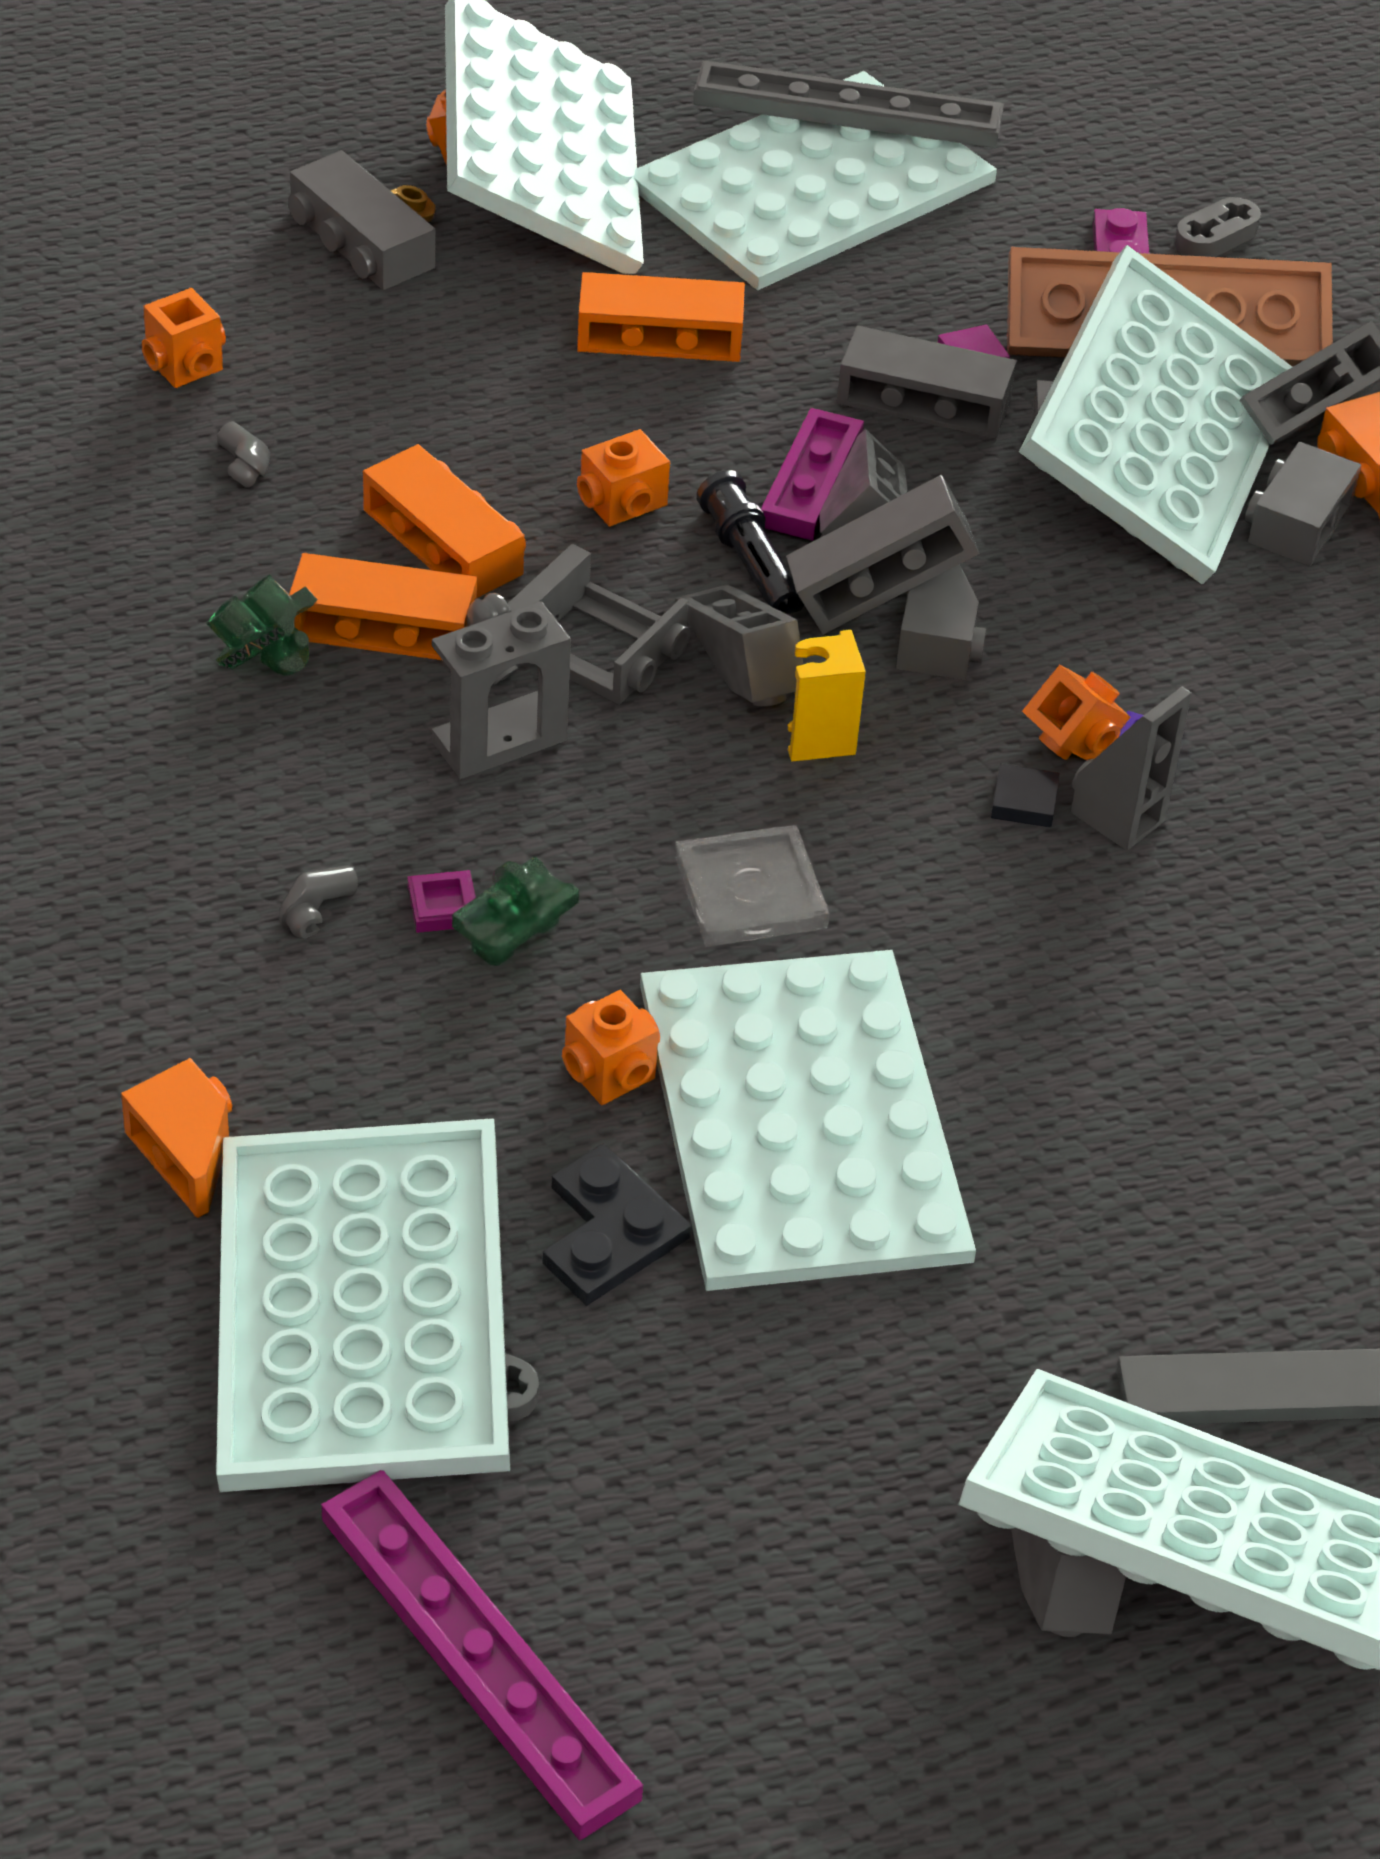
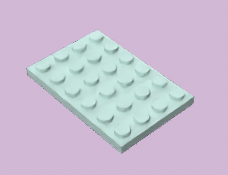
(541, 134)
(801, 191)
(1154, 416)
(804, 1121)
(361, 1306)
(1187, 1514)

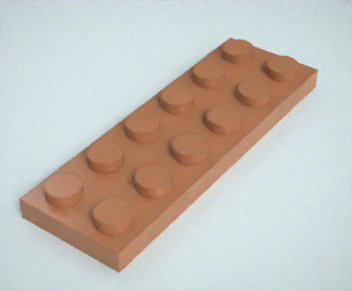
(1271, 300)

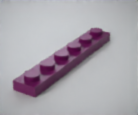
(482, 1655)

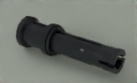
(777, 587)

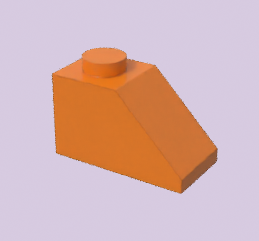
(180, 1129)

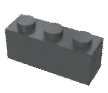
(361, 220)
(926, 381)
(882, 554)

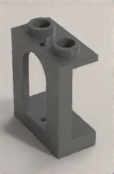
(567, 586)
(477, 655)

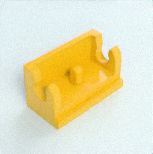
(827, 698)

